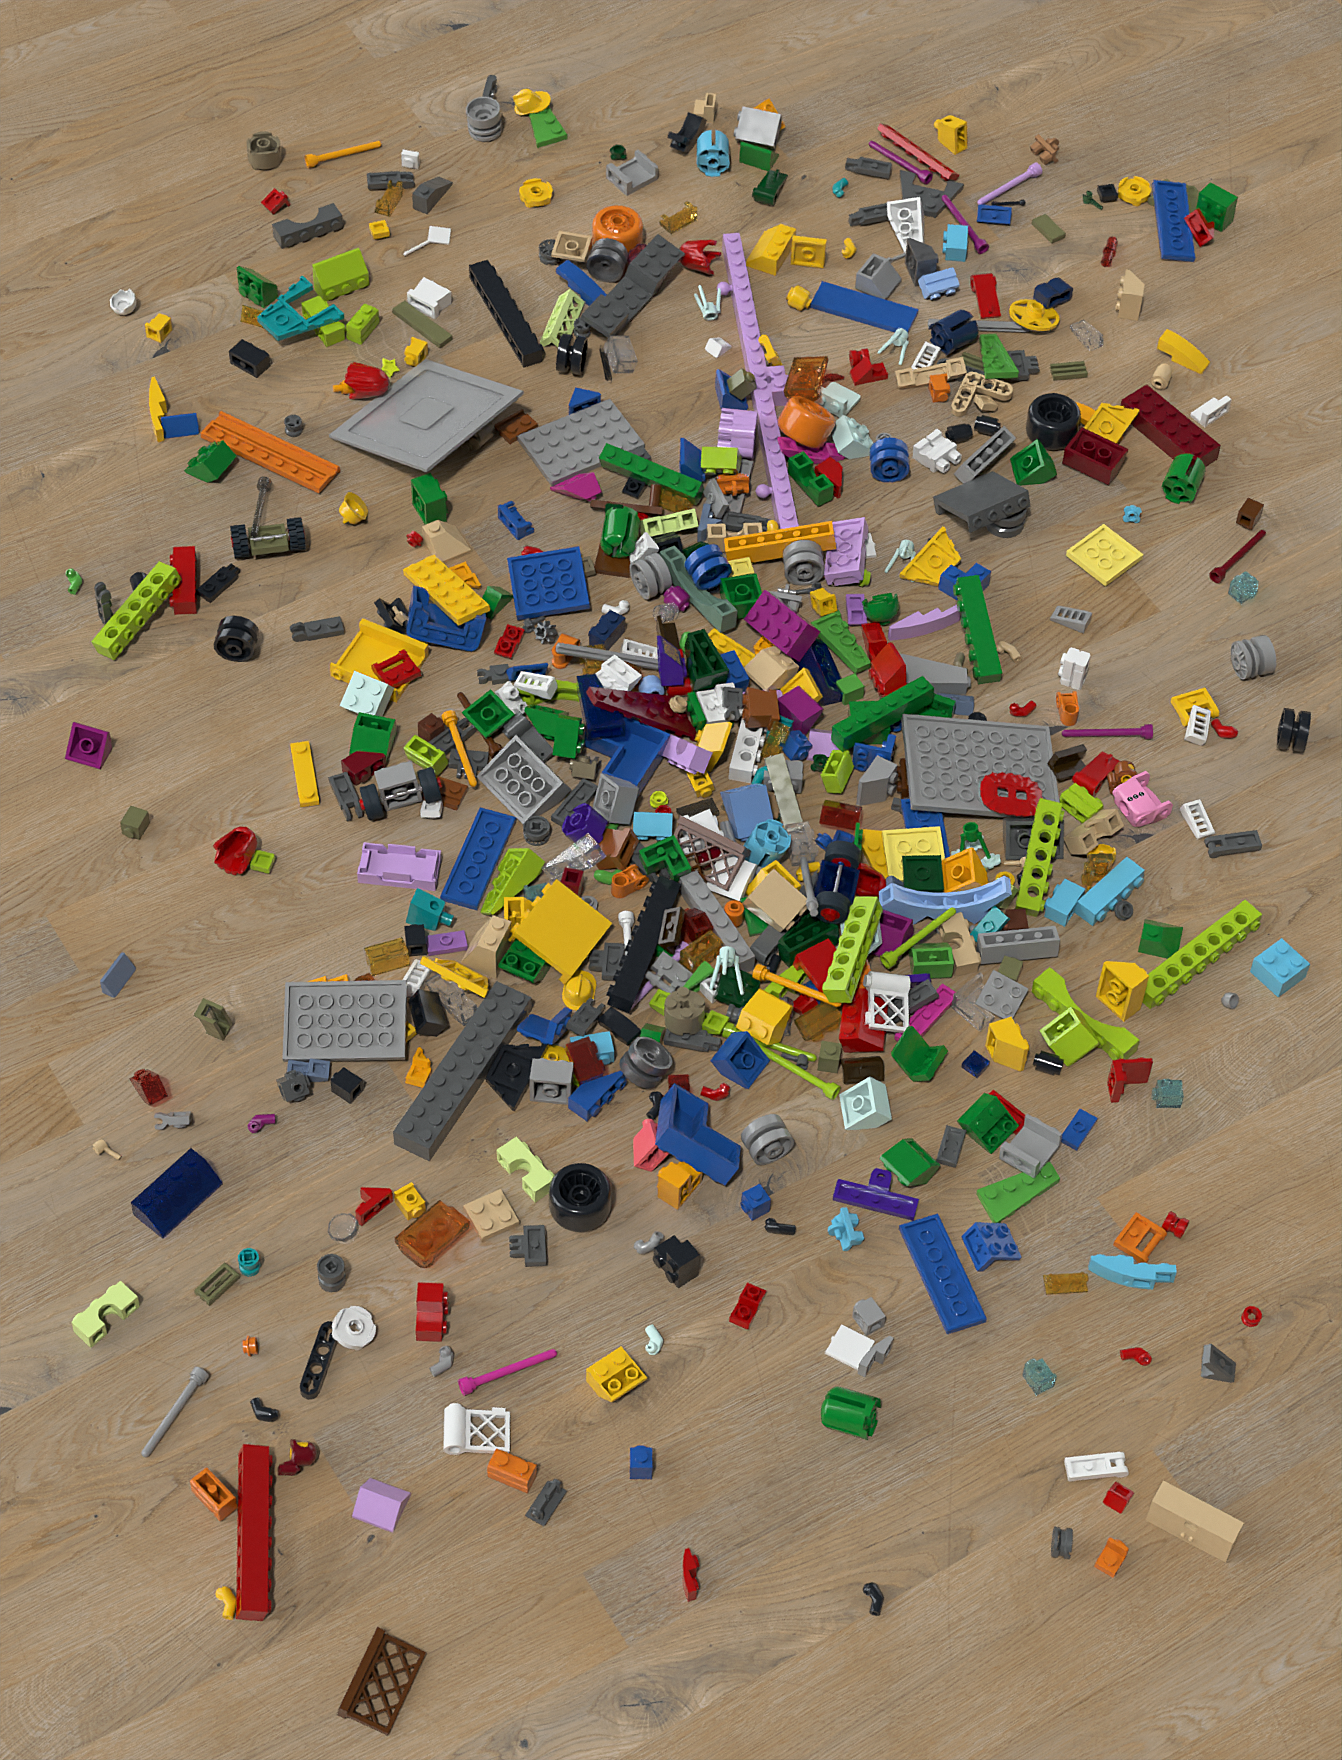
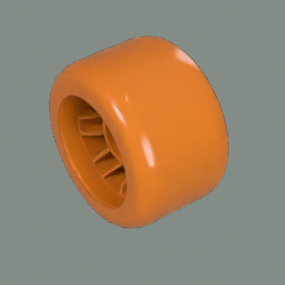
(618, 224)
(806, 422)

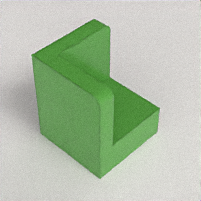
(851, 688)

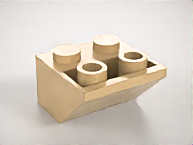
(1130, 296)

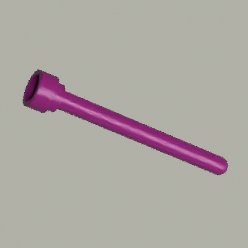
(924, 175)
(980, 245)
(1144, 731)

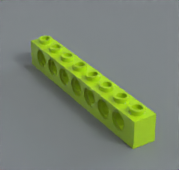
(1235, 923)

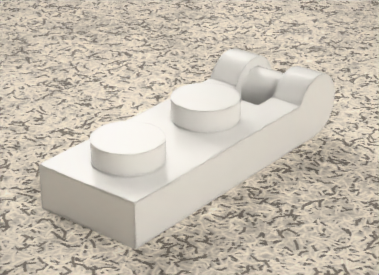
(1095, 1466)

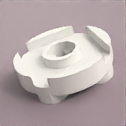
(344, 1334)

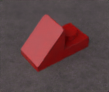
(1199, 227)
(866, 372)
(374, 1201)

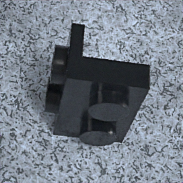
(385, 611)

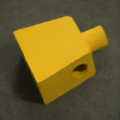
(952, 133)

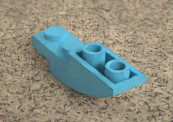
(1123, 1271)

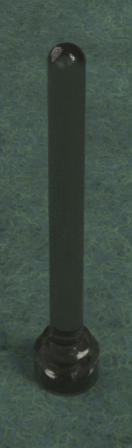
(263, 485)

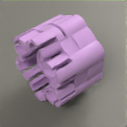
(738, 431)

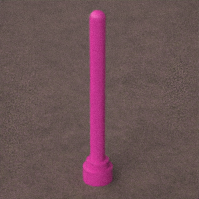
(467, 1384)

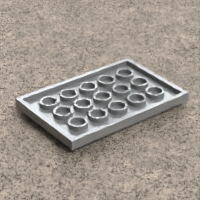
(577, 440)
(345, 1020)

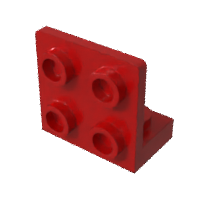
(1127, 1072)

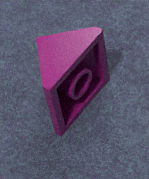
(800, 708)
(88, 745)

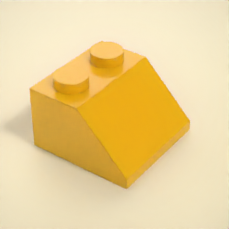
(713, 738)
(765, 1017)

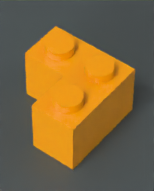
(677, 1183)

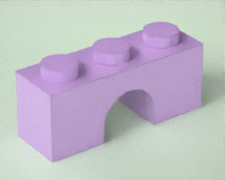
(686, 755)

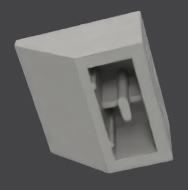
(877, 277)

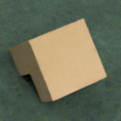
(706, 107)

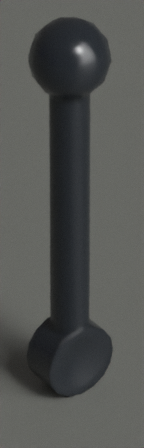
(1022, 202)

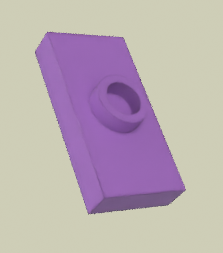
(446, 943)

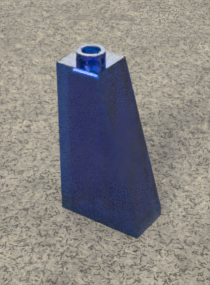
(597, 721)

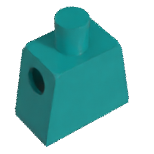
(428, 911)

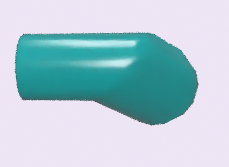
(759, 775)

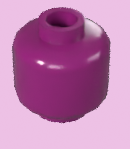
(677, 596)

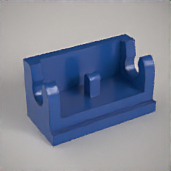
(514, 521)

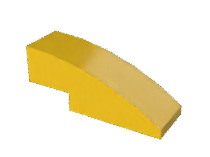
(1182, 352)

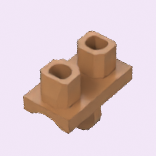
(1048, 148)

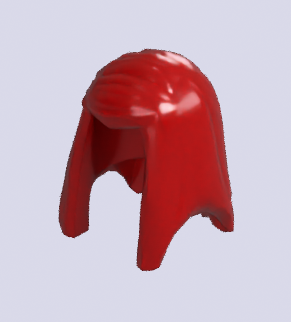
(696, 258)
(366, 381)
(235, 850)
(869, 882)

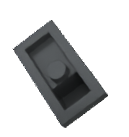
(1217, 1365)

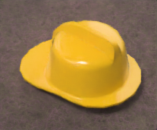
(530, 102)
(353, 509)
(578, 989)

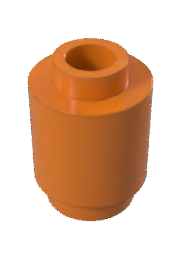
(735, 911)

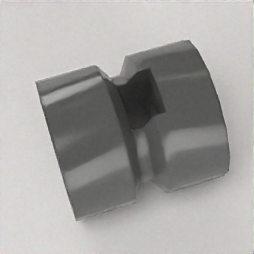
(331, 1273)

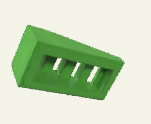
(702, 973)

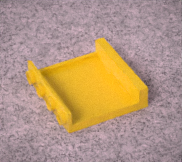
(375, 645)
(561, 928)

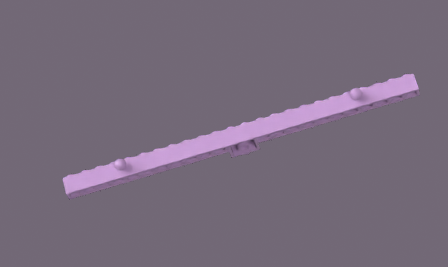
(769, 383)

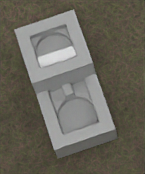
(876, 1353)

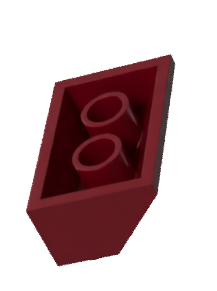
(1094, 456)

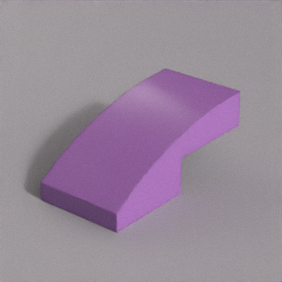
(855, 610)

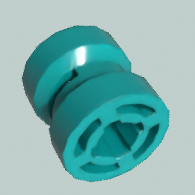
(249, 1262)

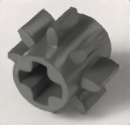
(545, 632)

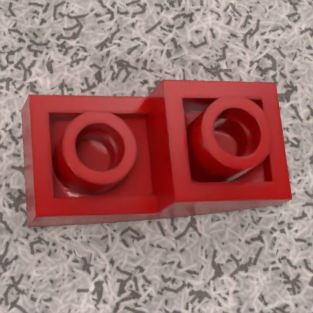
(509, 641)
(747, 1306)
(689, 1572)

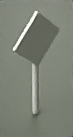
(436, 235)

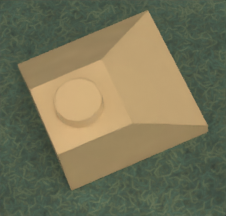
(572, 246)
(444, 541)

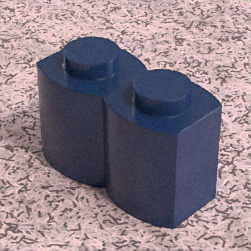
(1053, 293)

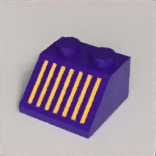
(670, 664)

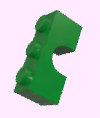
(817, 488)

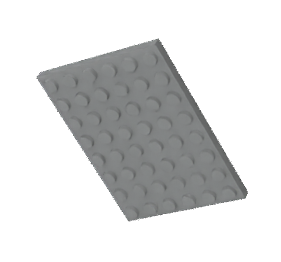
(953, 756)

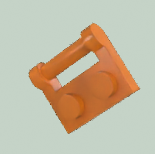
(1133, 1235)

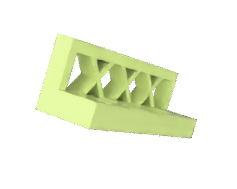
(559, 316)

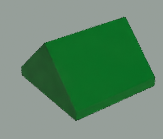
(757, 156)

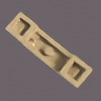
(920, 377)

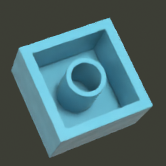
(1279, 967)

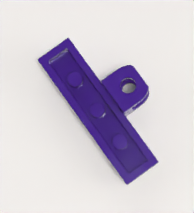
(876, 1196)

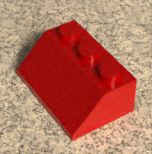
(888, 670)
(854, 1033)

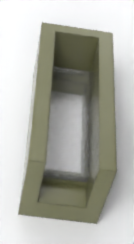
(213, 1019)

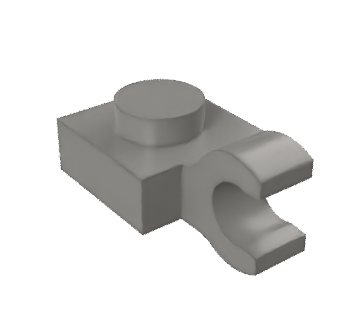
(178, 1119)

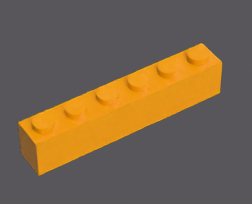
(771, 544)

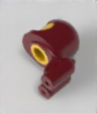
(300, 1455)

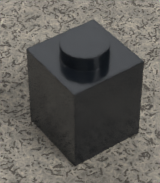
(415, 940)
(346, 1085)

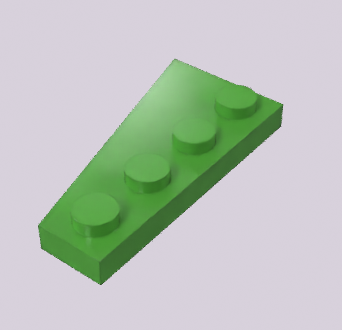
(995, 358)
(840, 640)
(1012, 1193)

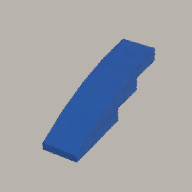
(580, 282)

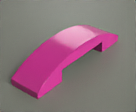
(790, 448)

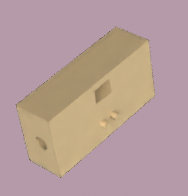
(1194, 1521)

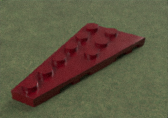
(648, 707)

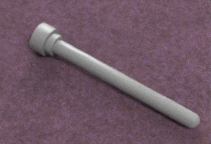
(198, 1377)

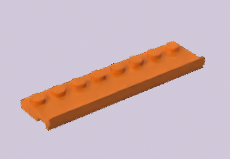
(271, 452)

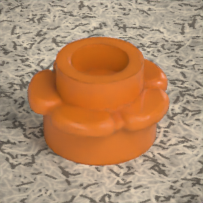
(250, 1346)

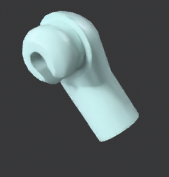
(655, 1340)

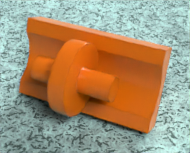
(733, 483)

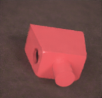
(646, 1153)

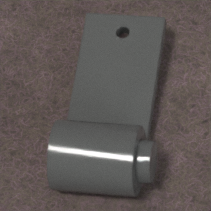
(521, 726)

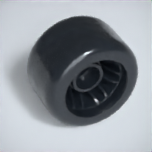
(1053, 420)
(580, 1197)

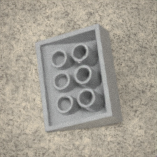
(523, 781)

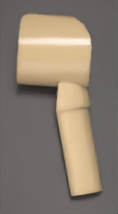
(400, 616)
(1015, 863)
(101, 1146)

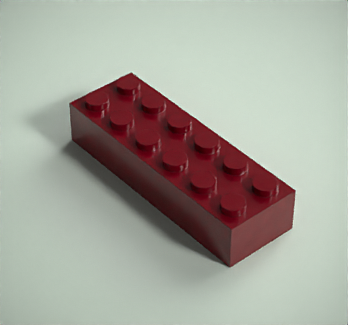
(1169, 427)

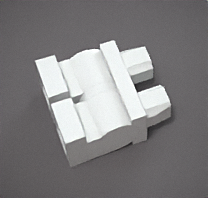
(936, 452)

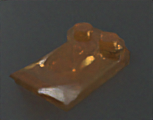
(806, 377)
(431, 1234)

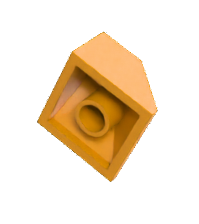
(963, 871)

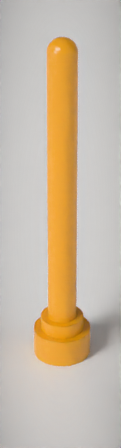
(312, 160)
(450, 720)
(762, 973)

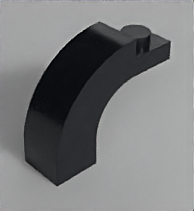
(689, 133)

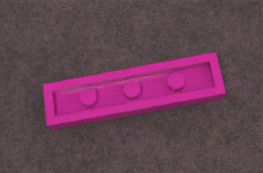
(927, 1015)

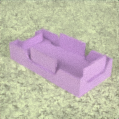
(849, 558)
(399, 866)

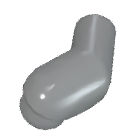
(643, 1248)
(445, 1361)

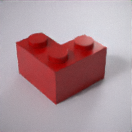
(431, 1308)

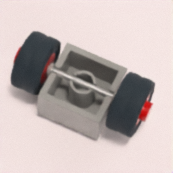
(399, 788)

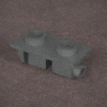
(546, 1502)

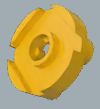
(1126, 192)
(543, 194)

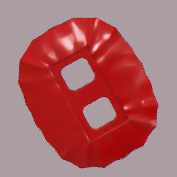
(1010, 805)

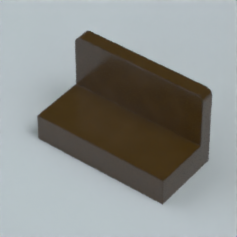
(667, 631)
(1067, 762)
(671, 929)
(860, 1068)

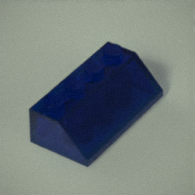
(823, 670)
(176, 1193)

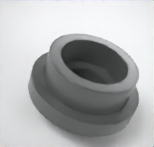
(1123, 910)

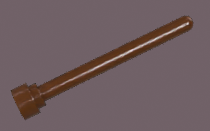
(494, 748)

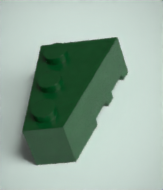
(805, 935)

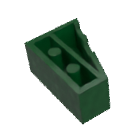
(704, 662)

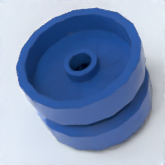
(889, 460)
(707, 566)

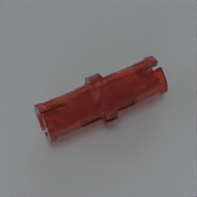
(1109, 252)

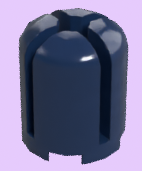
(954, 331)

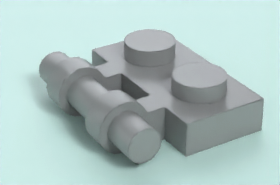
(671, 971)

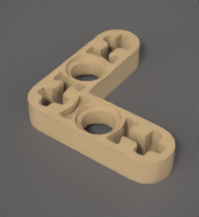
(973, 387)

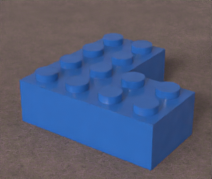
(633, 755)
(685, 1135)

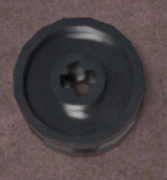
(572, 354)
(236, 638)
(1291, 729)

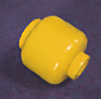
(798, 298)

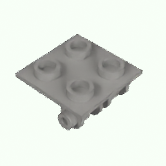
(1001, 995)

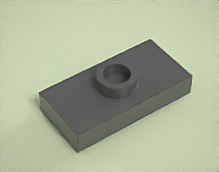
(951, 1146)

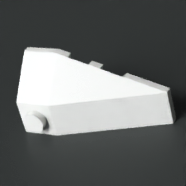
(907, 219)

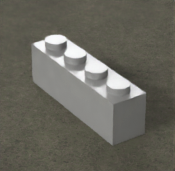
(985, 455)
(1020, 944)

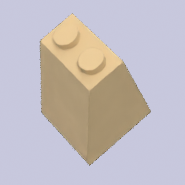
(776, 901)
(488, 947)

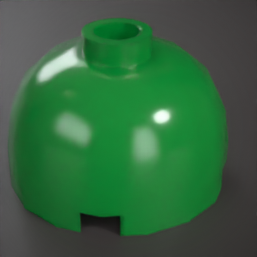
(881, 608)

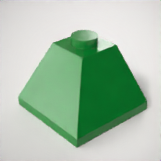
(1033, 465)
(488, 714)
(544, 719)
(1160, 939)

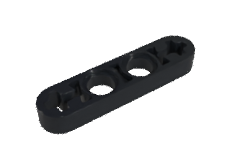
(317, 1359)

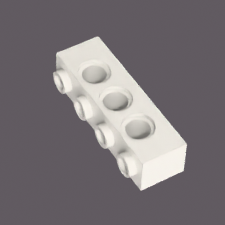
(746, 753)

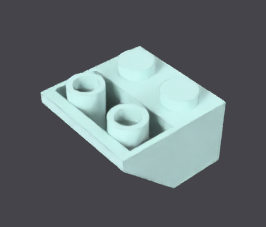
(851, 438)

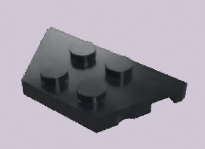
(511, 1071)

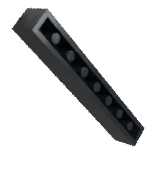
(505, 313)
(643, 945)

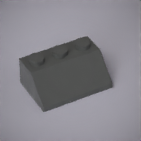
(1017, 835)

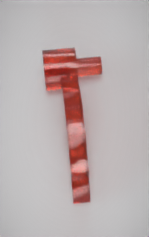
(832, 377)

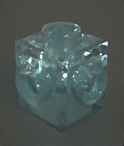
(1243, 587)

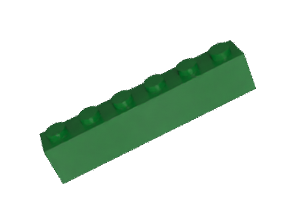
(651, 473)
(978, 629)
(882, 713)

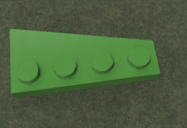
(546, 128)

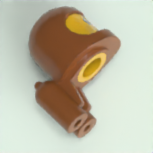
(1122, 772)

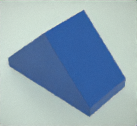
(583, 399)

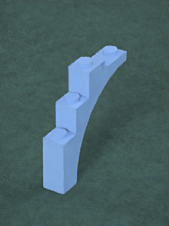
(919, 904)

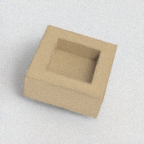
(985, 403)

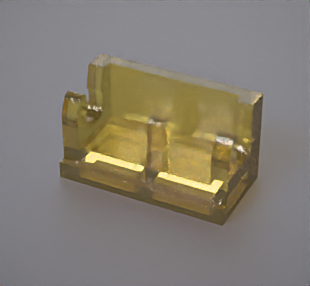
(390, 199)
(680, 219)
(387, 956)

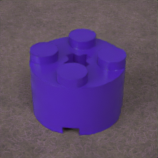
(584, 821)

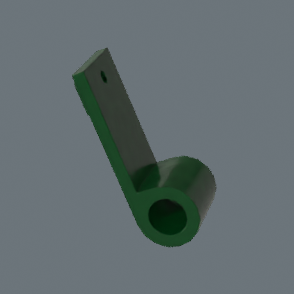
(768, 187)

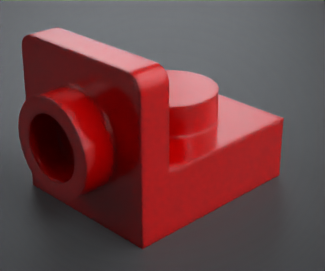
(275, 200)

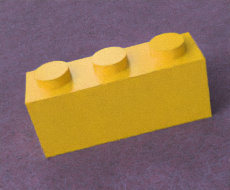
(772, 249)
(1122, 988)

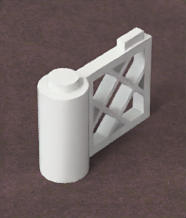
(887, 986)
(458, 1425)

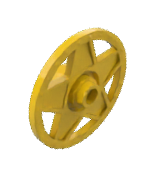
(1033, 314)

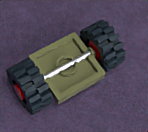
(269, 539)

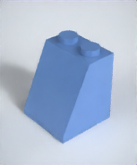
(746, 808)

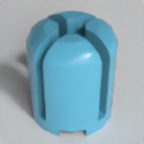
(719, 152)
(768, 842)

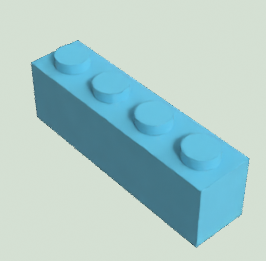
(1109, 891)

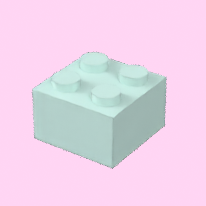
(366, 695)

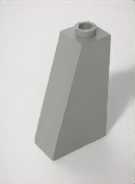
(941, 676)

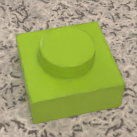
(262, 861)

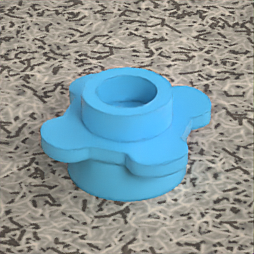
(1132, 509)

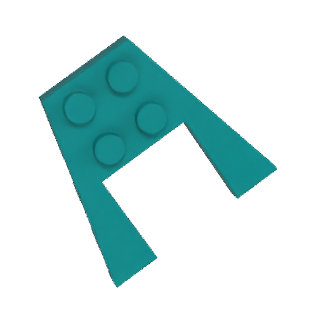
(285, 322)

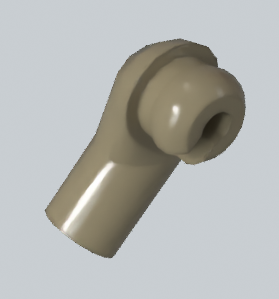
(959, 659)

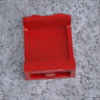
(816, 962)

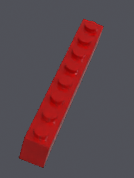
(252, 1533)

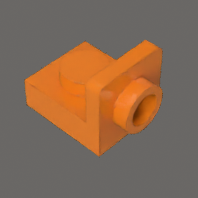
(1112, 1557)

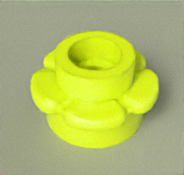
(658, 796)

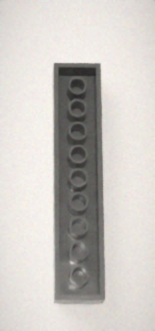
(461, 1071)

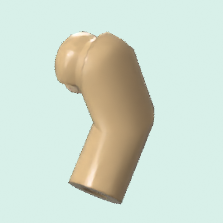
(1010, 649)

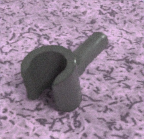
(815, 586)
(529, 624)
(800, 1059)

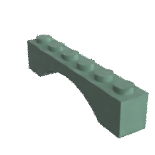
(716, 611)

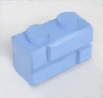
(939, 283)

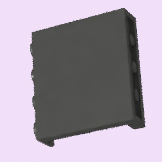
(983, 500)

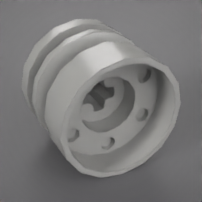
(484, 119)
(1253, 657)

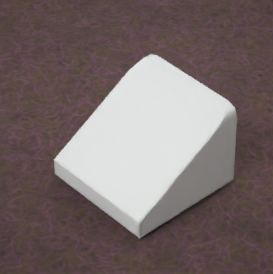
(717, 346)

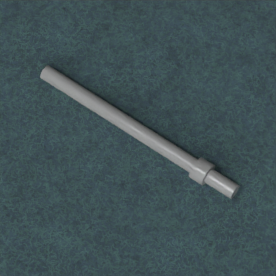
(811, 902)

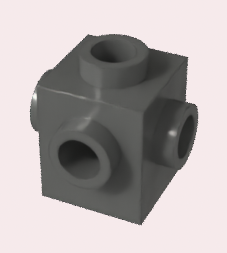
(293, 1086)

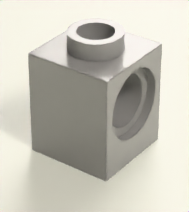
(868, 1316)

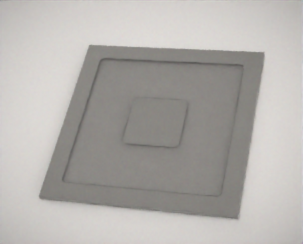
(426, 415)

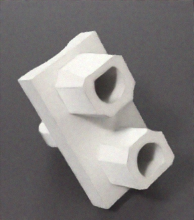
(511, 698)

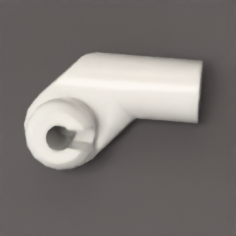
(621, 609)

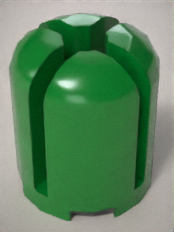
(1188, 483)
(620, 532)
(850, 1412)

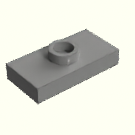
(715, 498)

